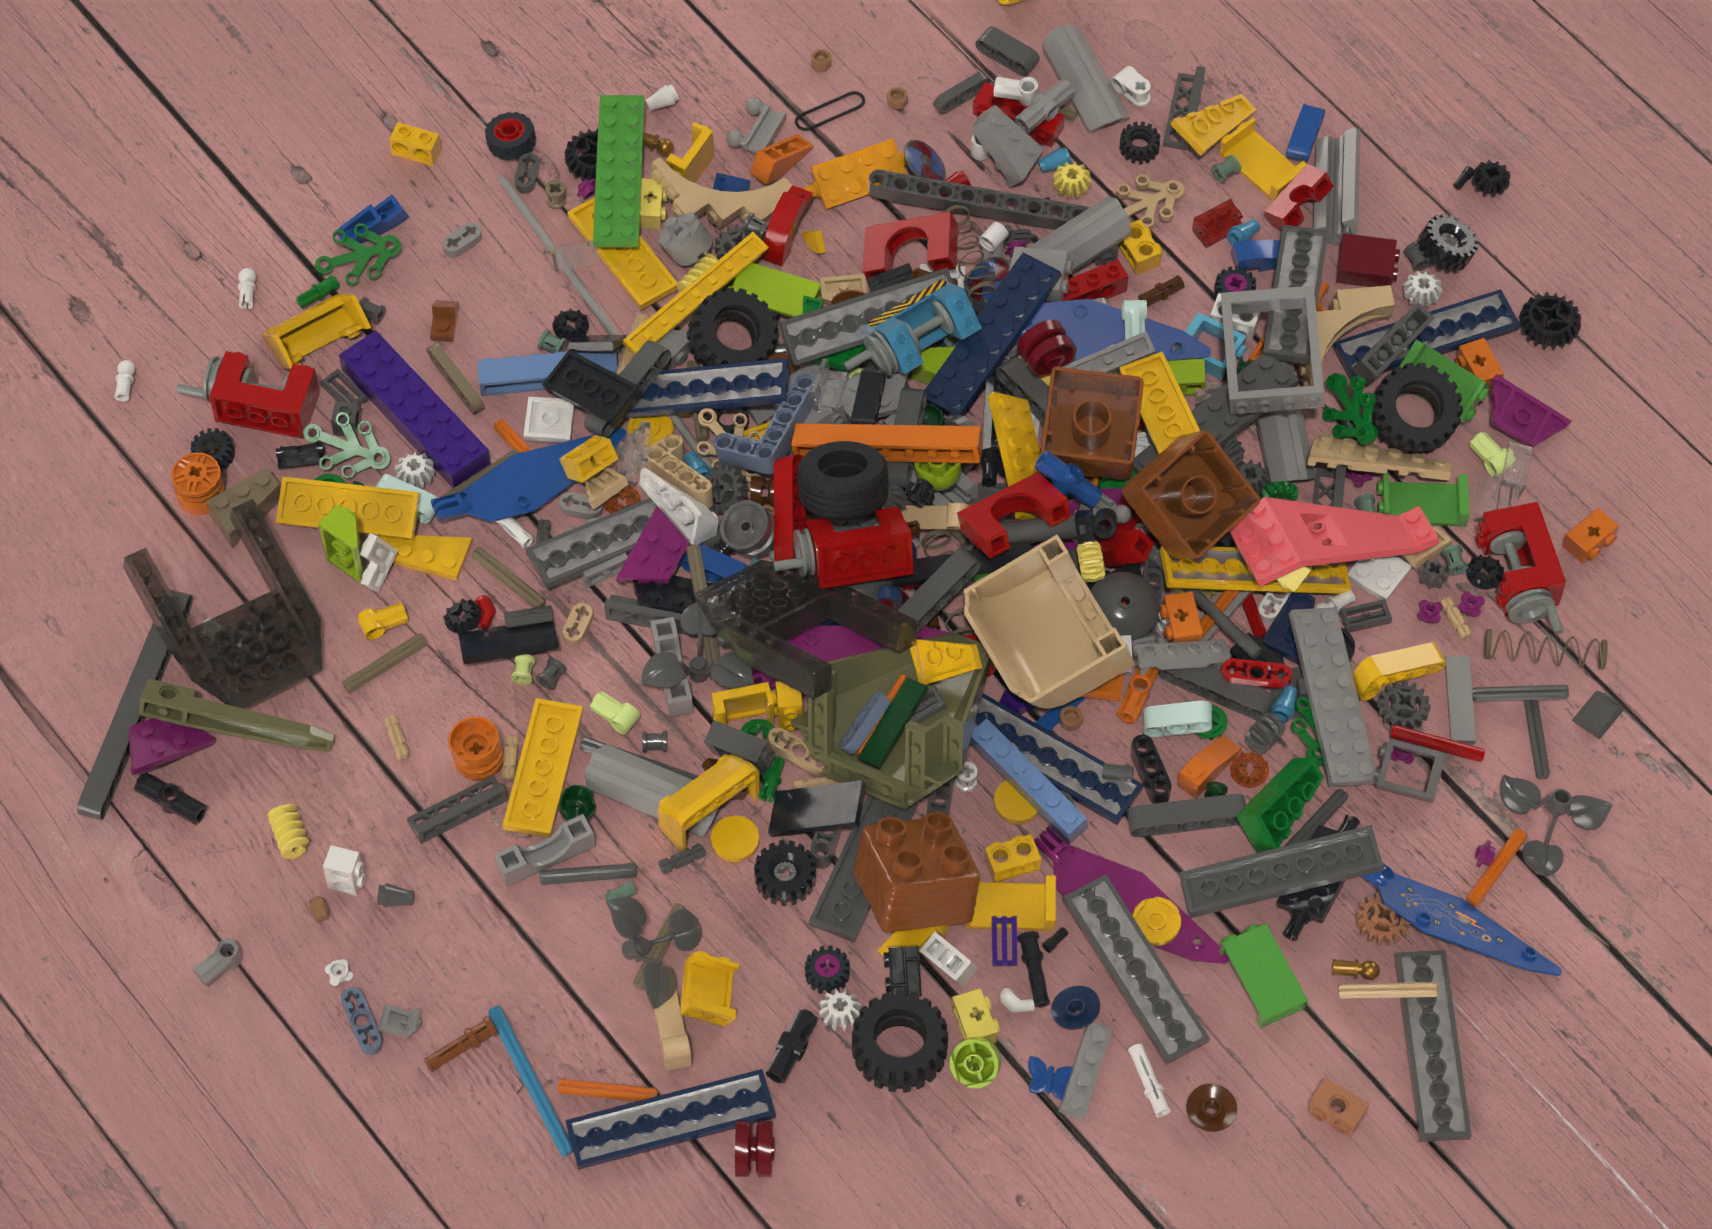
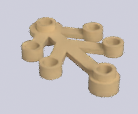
(1151, 200)
(717, 429)

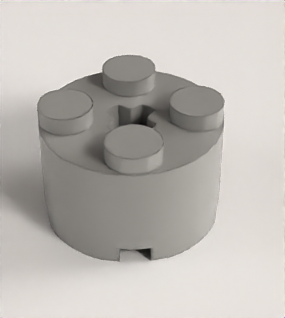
(685, 239)

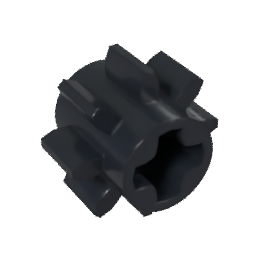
(920, 493)

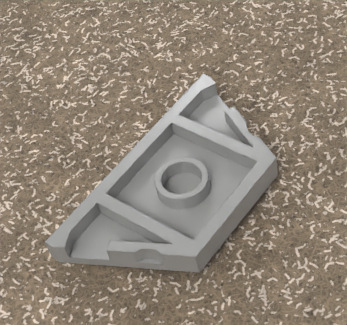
(890, 396)

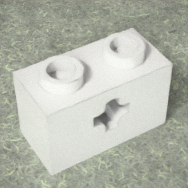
(949, 959)

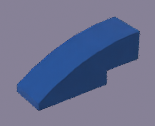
(377, 219)
(1256, 254)

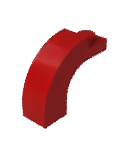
(784, 222)

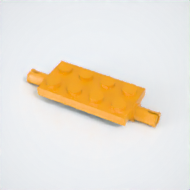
(848, 175)

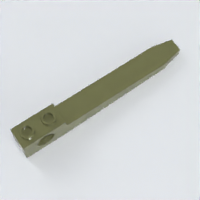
(180, 707)

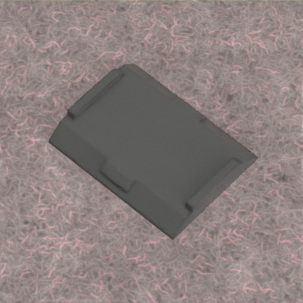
(1598, 714)

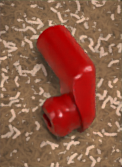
(488, 610)

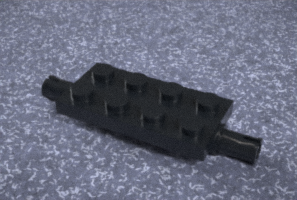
(991, 453)
(1317, 901)

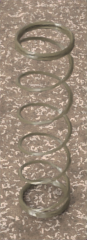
(986, 283)
(936, 533)
(1603, 648)

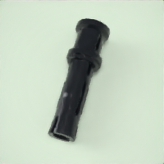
(1032, 958)

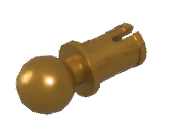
(663, 146)
(1369, 969)

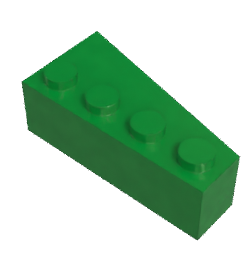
(1279, 804)

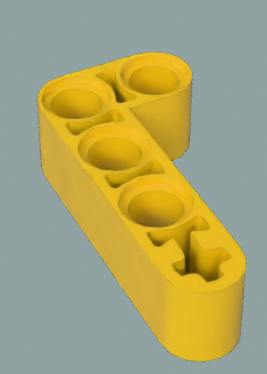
(1396, 666)

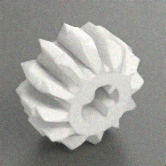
(1422, 289)
(415, 469)
(830, 1012)

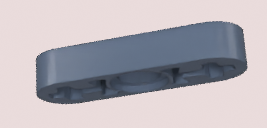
(864, 723)
(362, 1011)

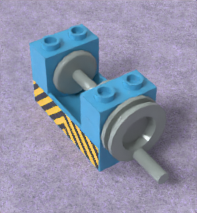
(914, 325)

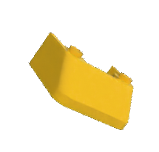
(314, 328)
(705, 795)

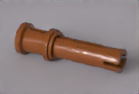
(471, 1038)

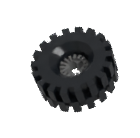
(1448, 242)
(776, 861)

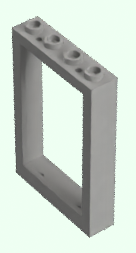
(1279, 398)

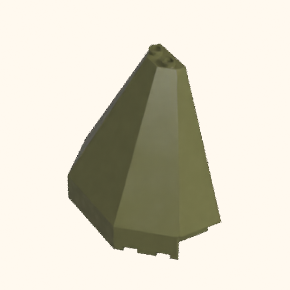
(925, 752)

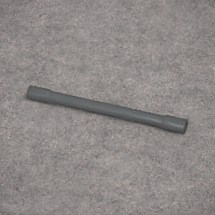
(1243, 640)

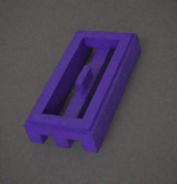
(1004, 921)

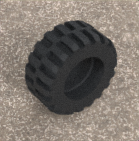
(736, 306)
(1432, 385)
(905, 1012)

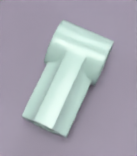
(1134, 317)

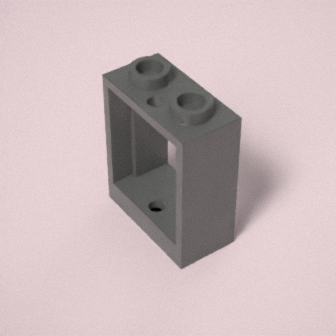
(728, 740)
(1380, 773)

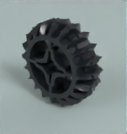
(584, 164)
(1538, 323)

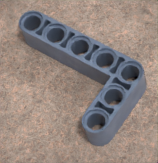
(776, 440)

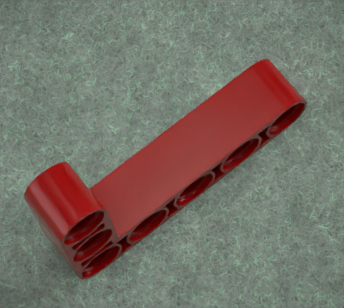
(788, 509)

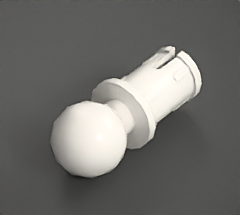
(246, 287)
(124, 380)
(1339, 601)

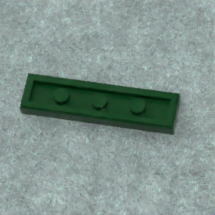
(893, 723)

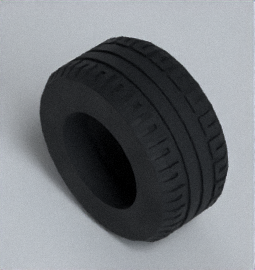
(843, 480)

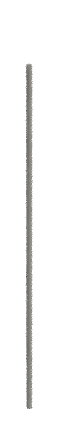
(595, 308)

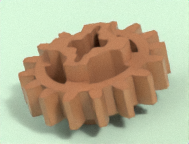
(1382, 922)

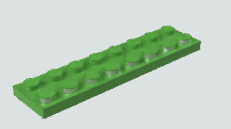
(619, 171)

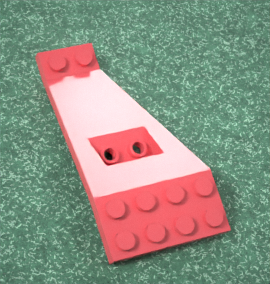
(1294, 534)

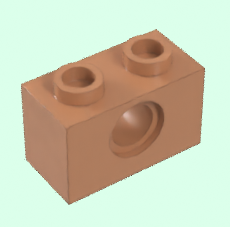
(1333, 1095)

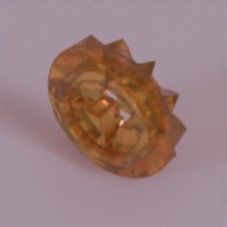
(628, 493)
(1240, 774)

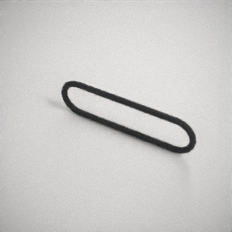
(825, 104)

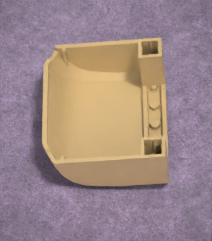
(1045, 628)

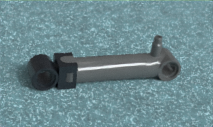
(1080, 526)

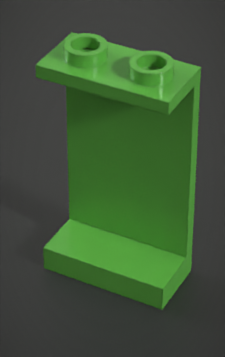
(1470, 386)
(1439, 502)
(1264, 974)

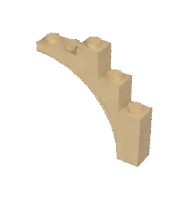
(719, 205)
(1348, 311)

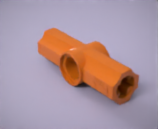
(1135, 699)

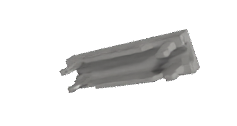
(1181, 655)

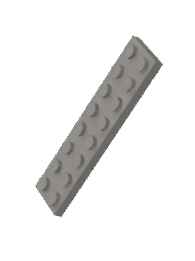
(1333, 696)

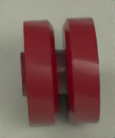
(1046, 347)
(754, 1149)

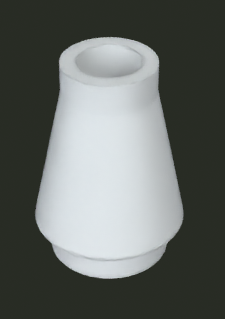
(662, 98)

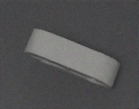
(462, 240)
(580, 506)

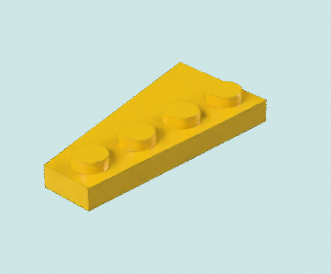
(1212, 123)
(432, 554)

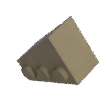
(260, 487)

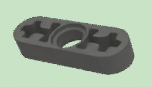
(960, 93)

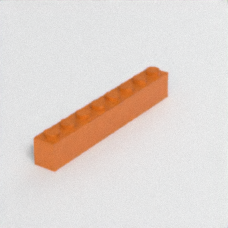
(898, 442)

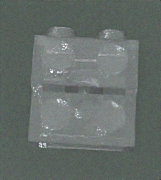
(633, 453)

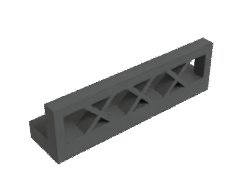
(1194, 99)
(1337, 487)
(628, 611)
(458, 812)

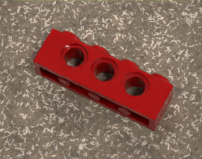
(1045, 133)
(1097, 283)

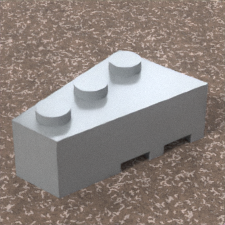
(1007, 143)

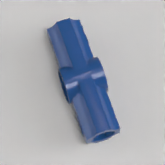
(1068, 479)

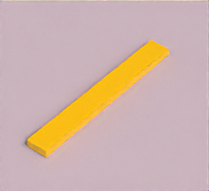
(692, 296)

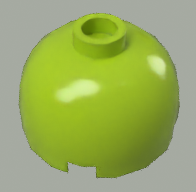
(938, 474)
(975, 1062)

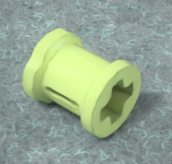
(523, 669)

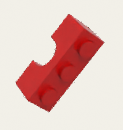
(1307, 185)

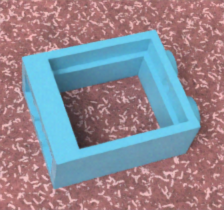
(1204, 323)

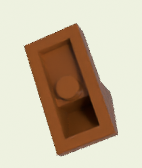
(444, 320)

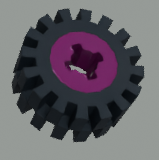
(1229, 279)
(827, 978)

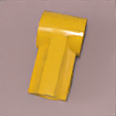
(375, 622)

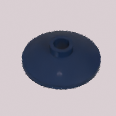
(1072, 1000)

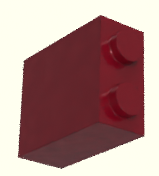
(1367, 261)

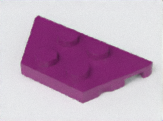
(1523, 414)
(655, 552)
(160, 742)

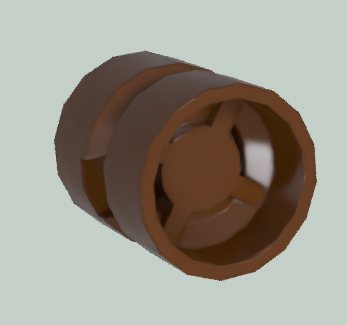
(756, 485)

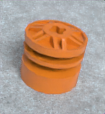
(195, 480)
(476, 748)

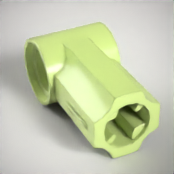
(1489, 452)
(620, 716)

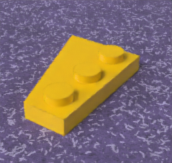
(943, 660)

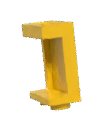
(698, 155)
(744, 703)
(708, 988)

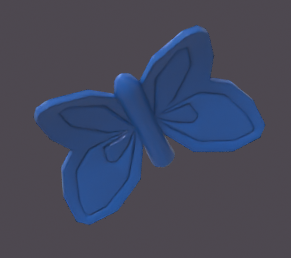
(1046, 1080)

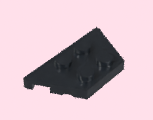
(667, 597)

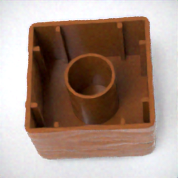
(1093, 421)
(1190, 495)
(916, 873)

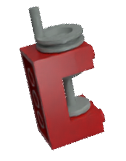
(252, 405)
(853, 554)
(1536, 578)

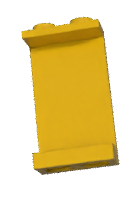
(1259, 159)
(1029, 902)

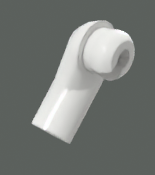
(1013, 1003)

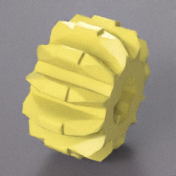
(1071, 180)
(1090, 561)

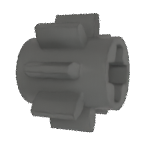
(1433, 574)

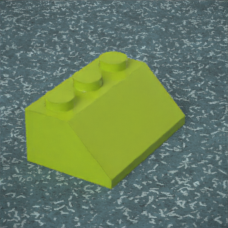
(342, 542)

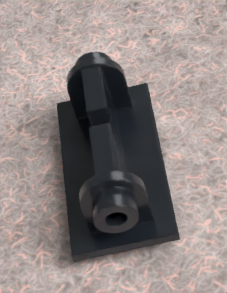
(300, 455)

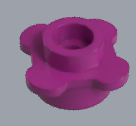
(586, 188)
(1017, 243)
(1359, 480)
(1471, 610)
(1429, 617)
(1398, 755)
(1485, 854)

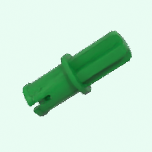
(317, 291)
(772, 780)

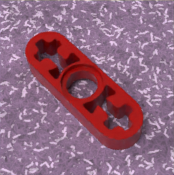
(1238, 677)

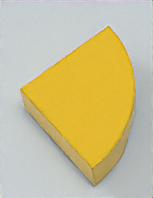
(814, 240)

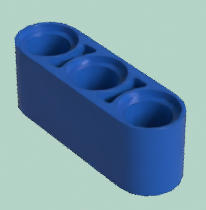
(1305, 133)
(716, 565)

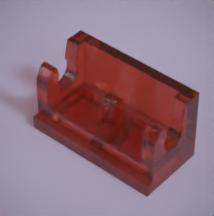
(1216, 223)

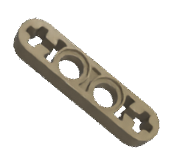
(455, 378)

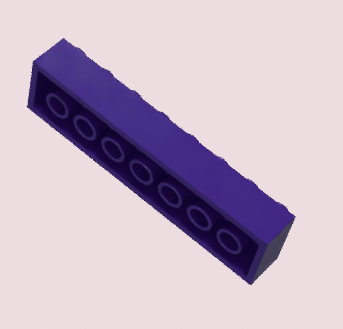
(414, 409)

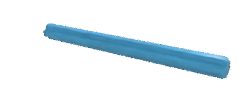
(531, 1081)

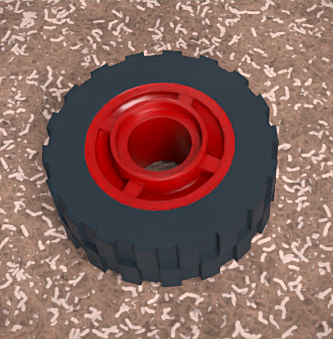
(510, 135)

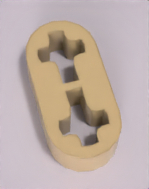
(573, 622)

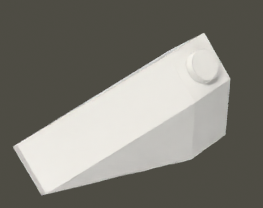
(684, 511)

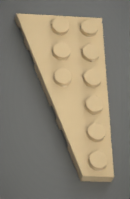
(1374, 459)

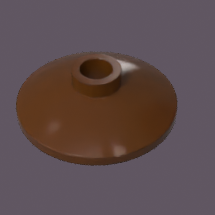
(1212, 1097)

